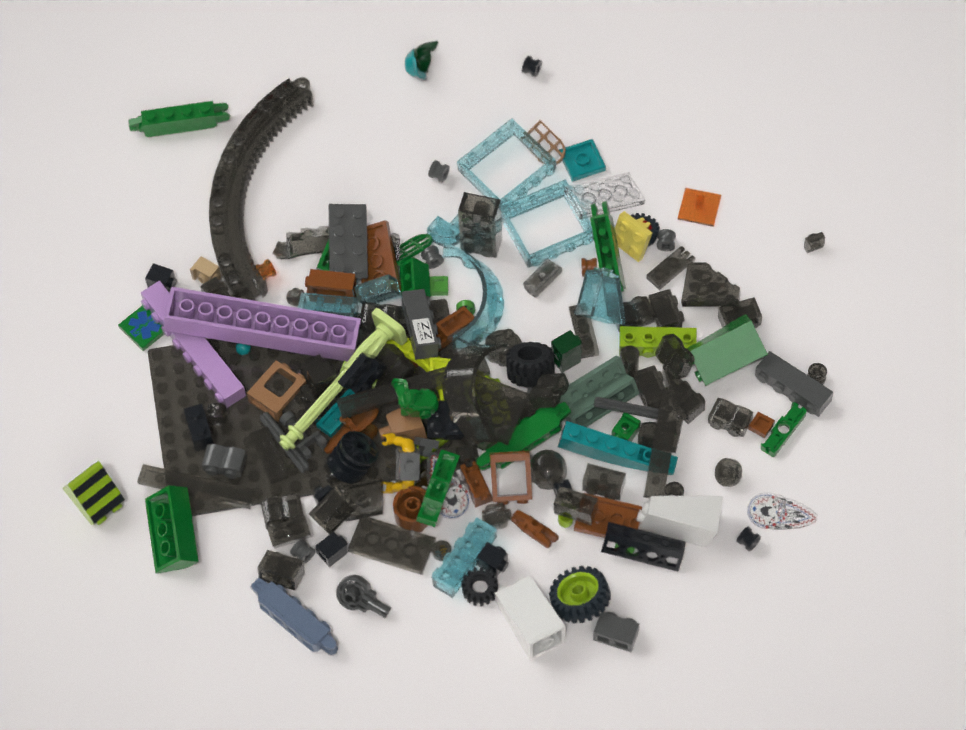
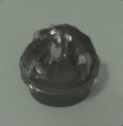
(280, 250)
(293, 296)

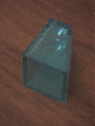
(601, 297)

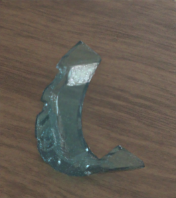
(492, 301)

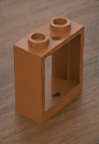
(331, 283)
(510, 457)

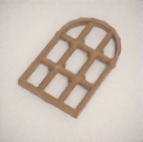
(545, 138)

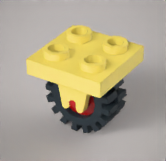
(636, 233)

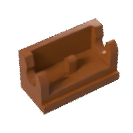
(475, 484)

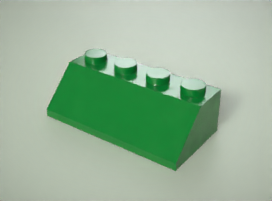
(171, 529)

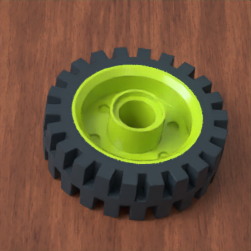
(579, 594)

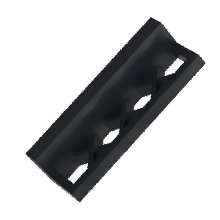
(644, 543)

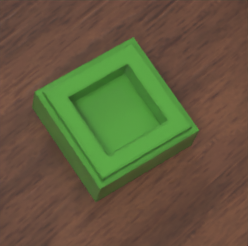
(439, 285)

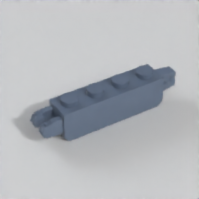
(293, 617)

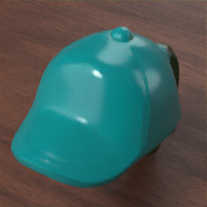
(419, 59)

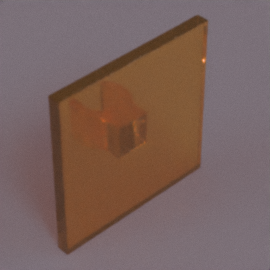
(699, 207)

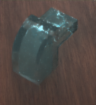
(444, 231)

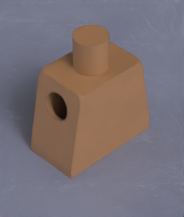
(403, 426)

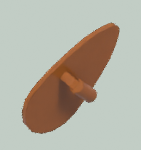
(354, 423)

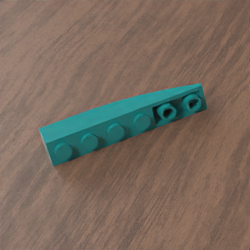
(607, 448)

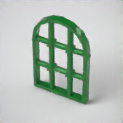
(414, 241)

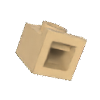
(204, 270)

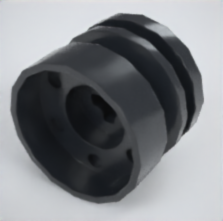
(352, 457)

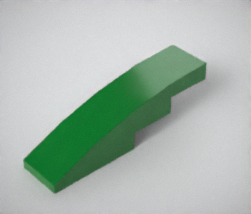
(437, 488)

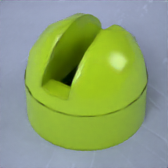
(564, 521)

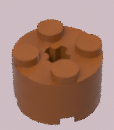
(407, 506)

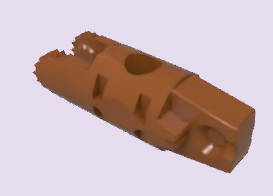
(534, 528)

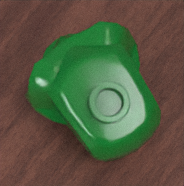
(415, 402)

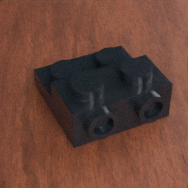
(363, 373)
(440, 425)

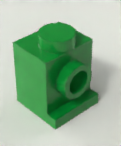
(629, 423)

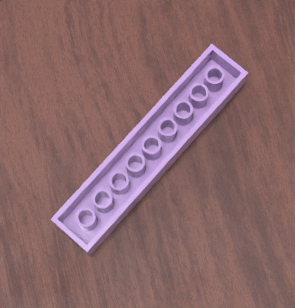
(261, 324)

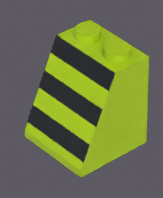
(94, 493)

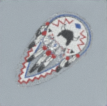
(457, 498)
(779, 512)

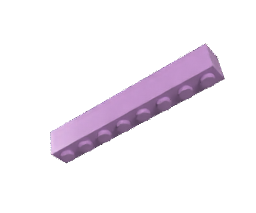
(196, 350)

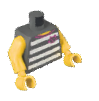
(406, 463)

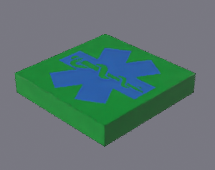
(141, 328)

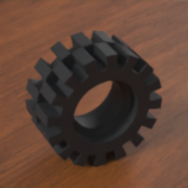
(479, 575)

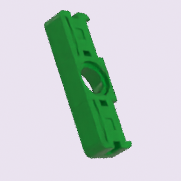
(777, 439)

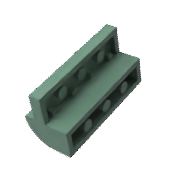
(605, 381)

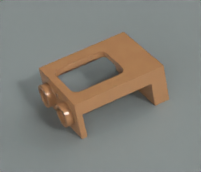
(268, 401)

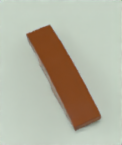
(451, 325)

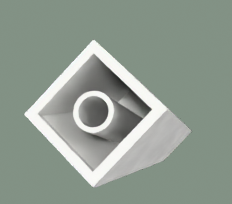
(682, 517)
(530, 617)

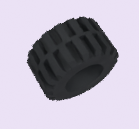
(528, 362)

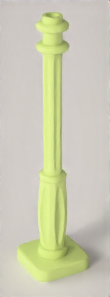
(385, 330)

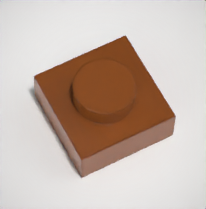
(761, 424)

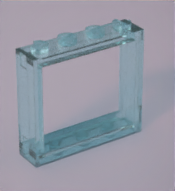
(494, 141)
(537, 200)

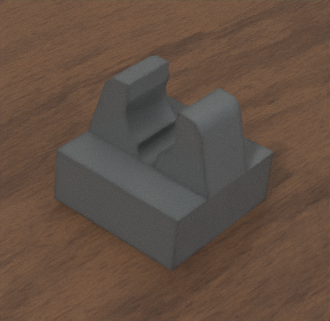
(425, 445)

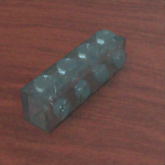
(463, 557)

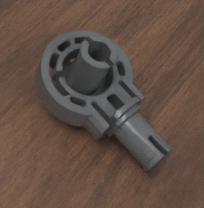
(359, 596)

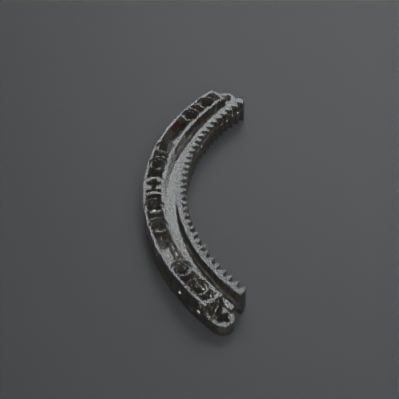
(253, 136)

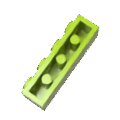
(648, 338)

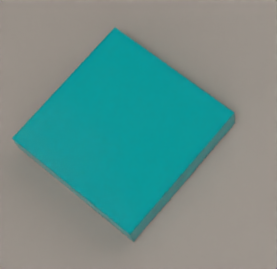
(583, 160)

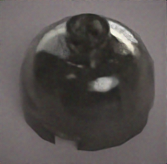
(548, 468)

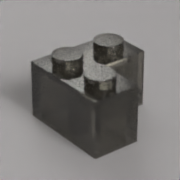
(318, 374)

